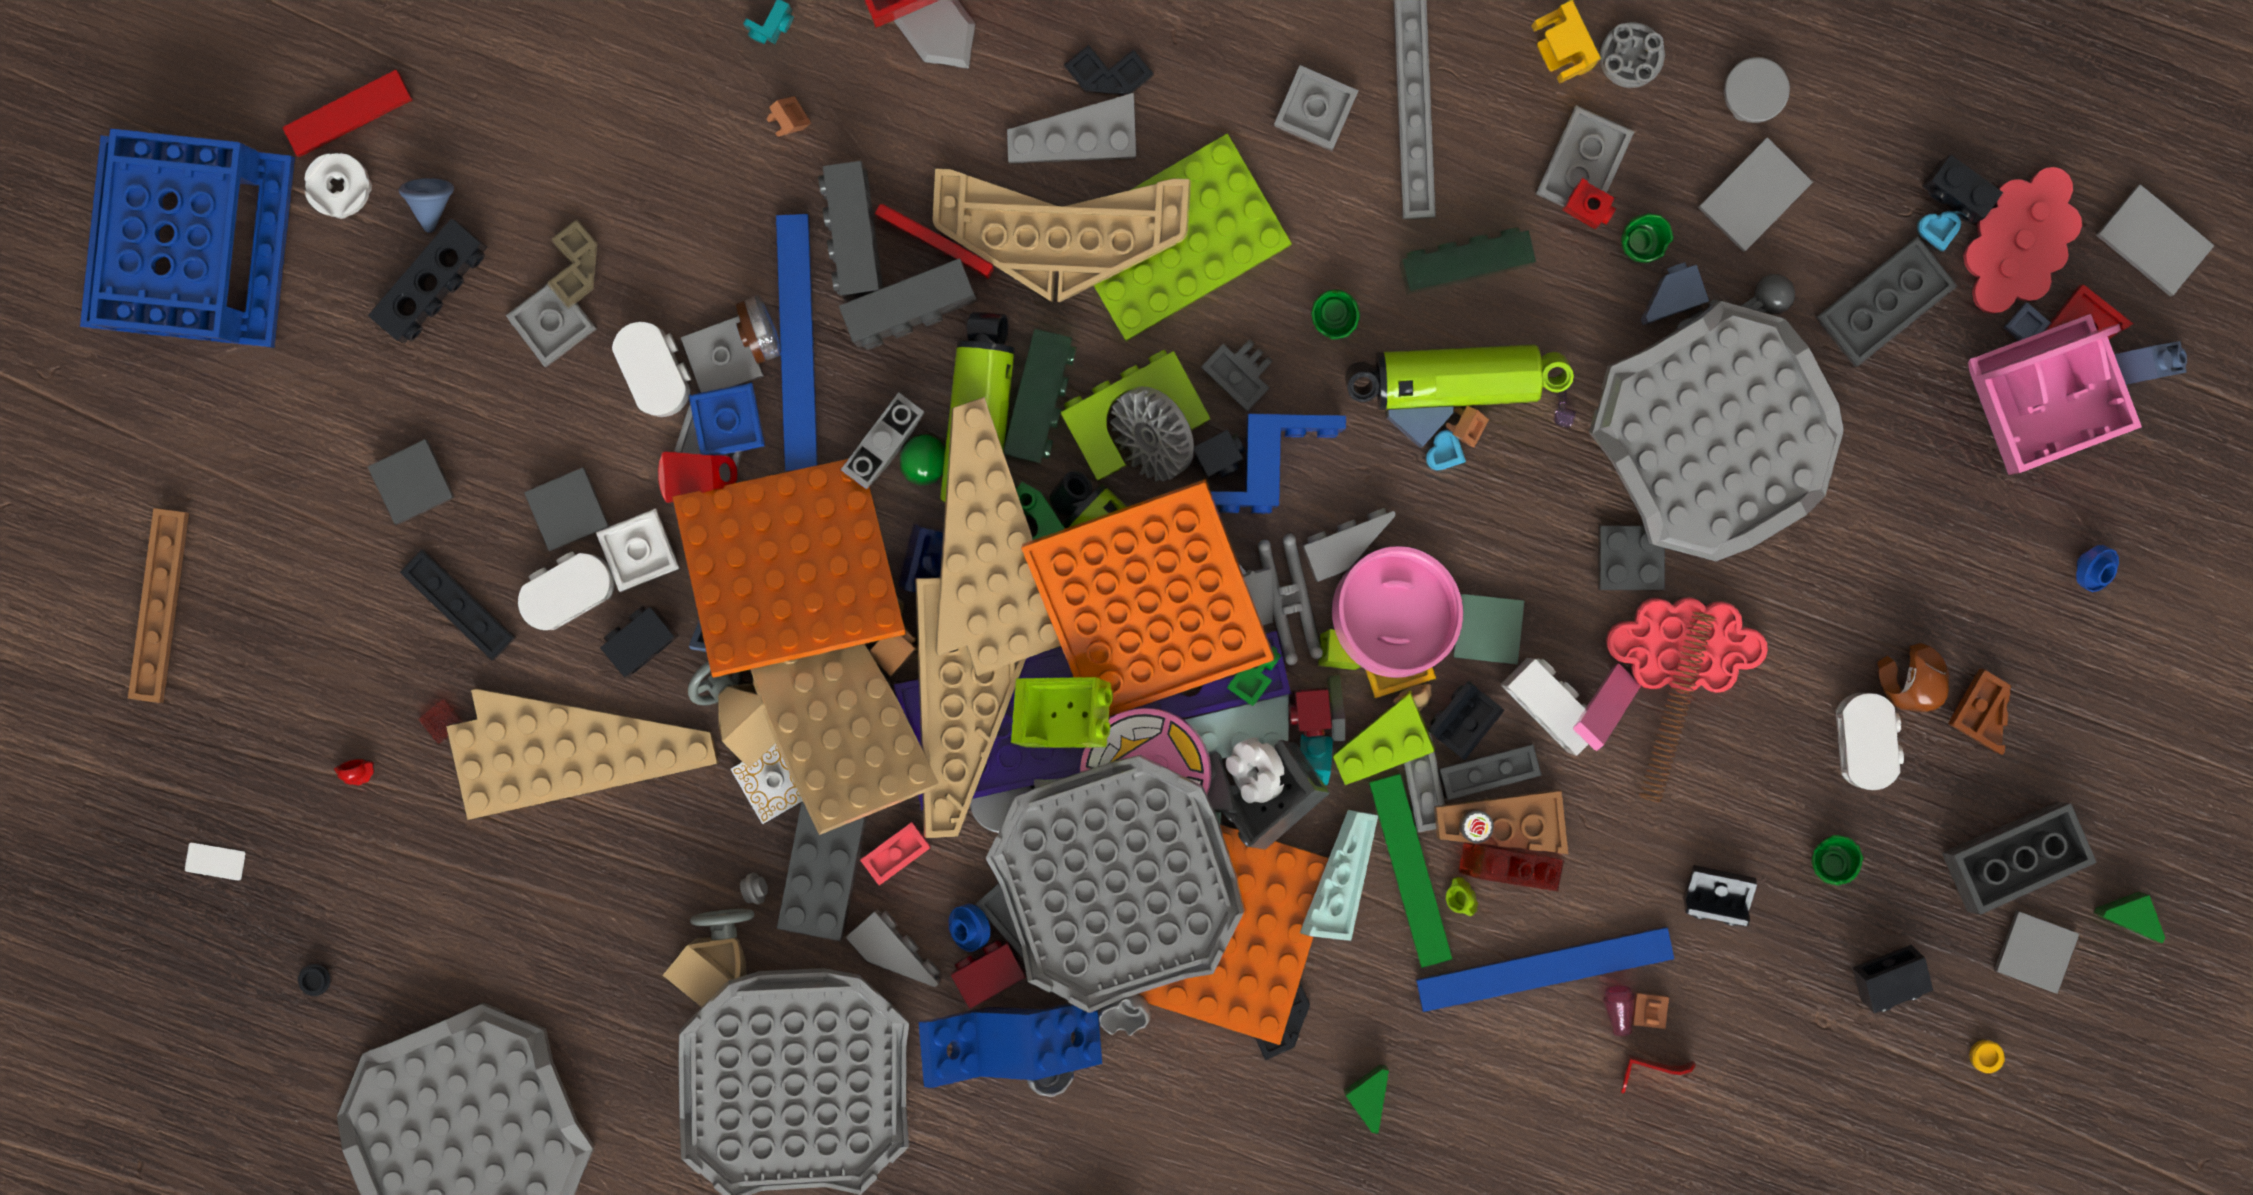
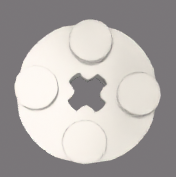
(337, 166)
(1256, 786)

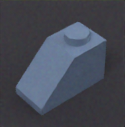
(1676, 293)

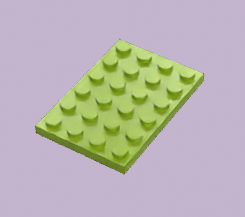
(1226, 236)

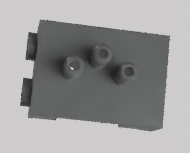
(1265, 822)

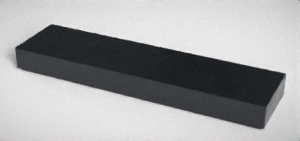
(457, 605)

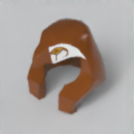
(1925, 684)

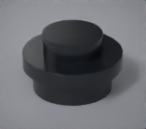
(314, 979)

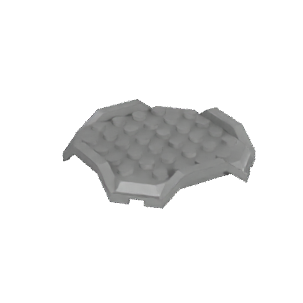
(1720, 431)
(1116, 881)
(793, 1083)
(463, 1113)

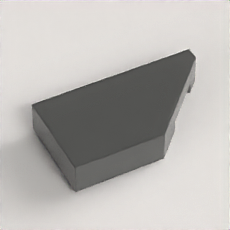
(1336, 708)

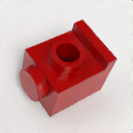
(1578, 204)

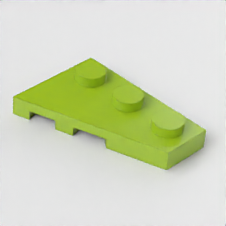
(1386, 743)

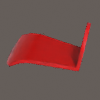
(691, 473)
(1677, 1070)

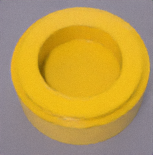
(1987, 1056)

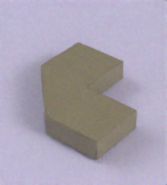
(577, 278)

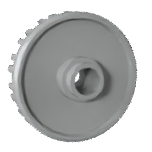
(1153, 432)

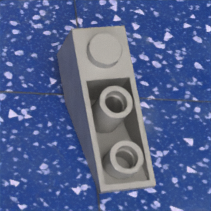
(1339, 551)
(884, 946)

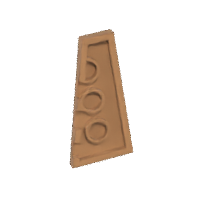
(1519, 821)

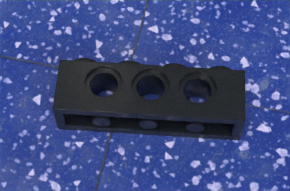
(431, 261)

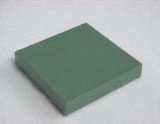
(1490, 629)

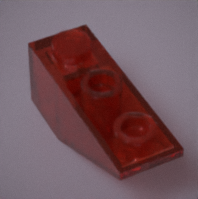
(1510, 866)

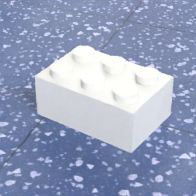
(1547, 701)

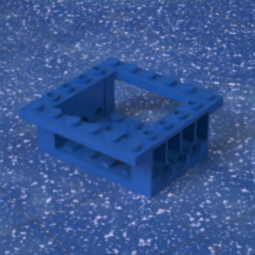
(125, 244)

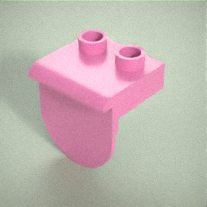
(2053, 394)

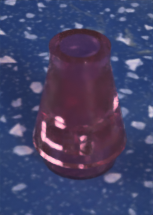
(1620, 1006)

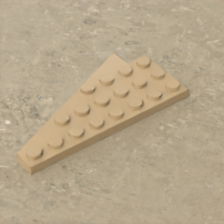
(956, 717)

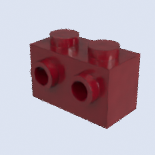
(1310, 711)
(988, 973)

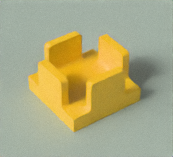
(1566, 42)

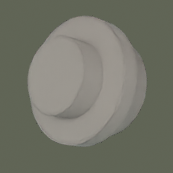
(753, 888)

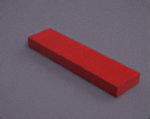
(347, 113)
(934, 240)

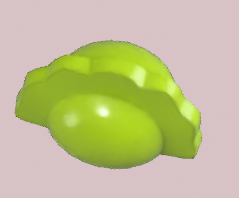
(1461, 897)

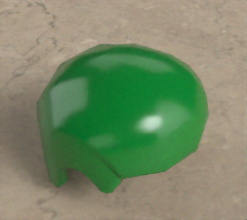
(1646, 237)
(1335, 314)
(922, 459)
(1837, 860)

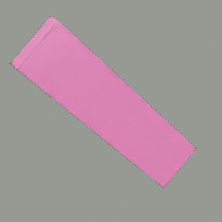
(1607, 707)

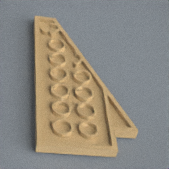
(984, 578)
(549, 751)

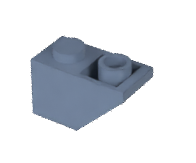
(2152, 362)

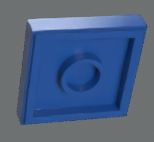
(727, 420)

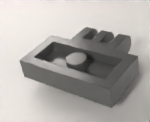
(1238, 373)

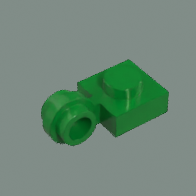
(1252, 682)

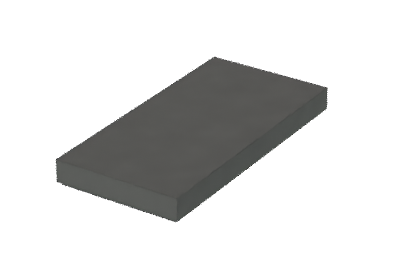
(1886, 301)

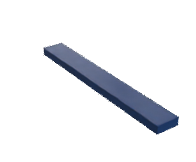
(797, 341)
(1544, 969)

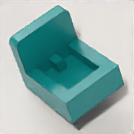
(777, 21)
(1319, 754)

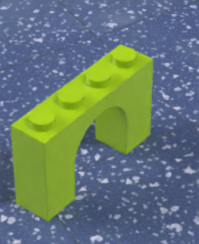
(1089, 416)

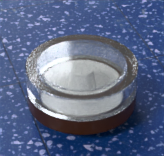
(757, 329)

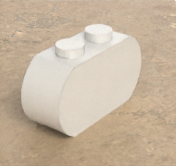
(652, 369)
(565, 590)
(1868, 741)

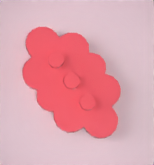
(2023, 240)
(1657, 636)

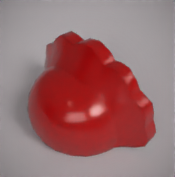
(355, 771)

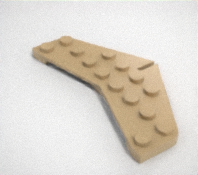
(1077, 240)

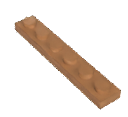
(158, 605)

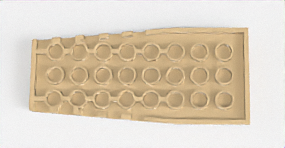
(842, 735)

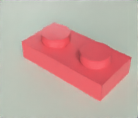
(895, 853)

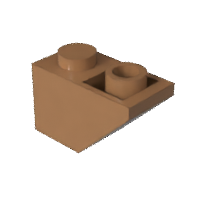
(894, 651)

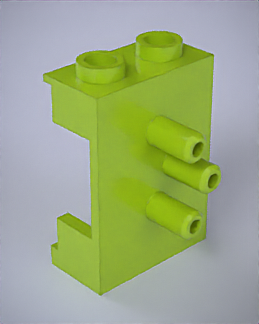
(1061, 712)

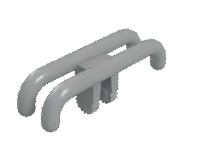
(1290, 600)

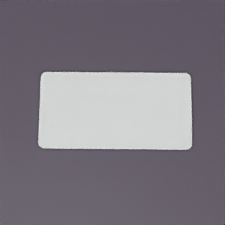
(215, 861)

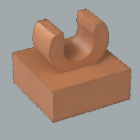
(789, 116)
(1469, 426)
(1650, 1010)

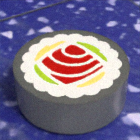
(1476, 826)

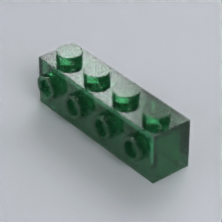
(1467, 262)
(1038, 396)

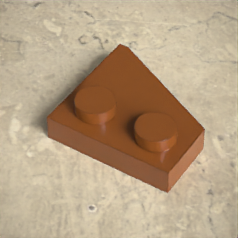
(1984, 711)

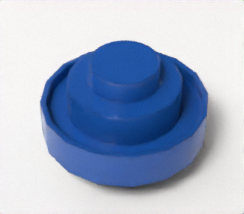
(2097, 568)
(969, 927)

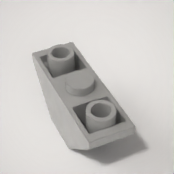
(883, 441)

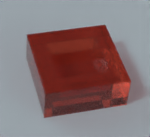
(438, 718)

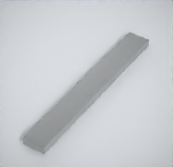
(1414, 109)

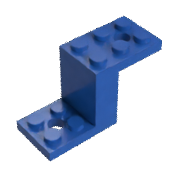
(1263, 457)
(1009, 1044)

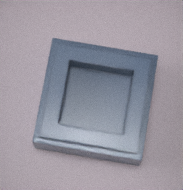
(2026, 322)

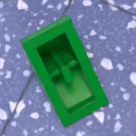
(2134, 913)
(1368, 1096)

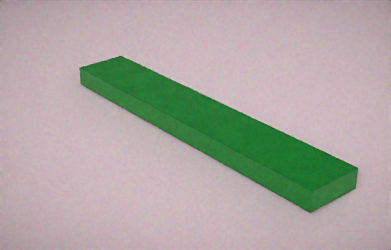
(1410, 870)

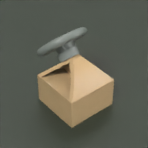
(740, 713)
(710, 960)

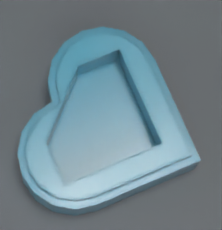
(1939, 229)
(1446, 451)

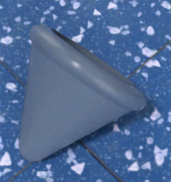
(427, 199)

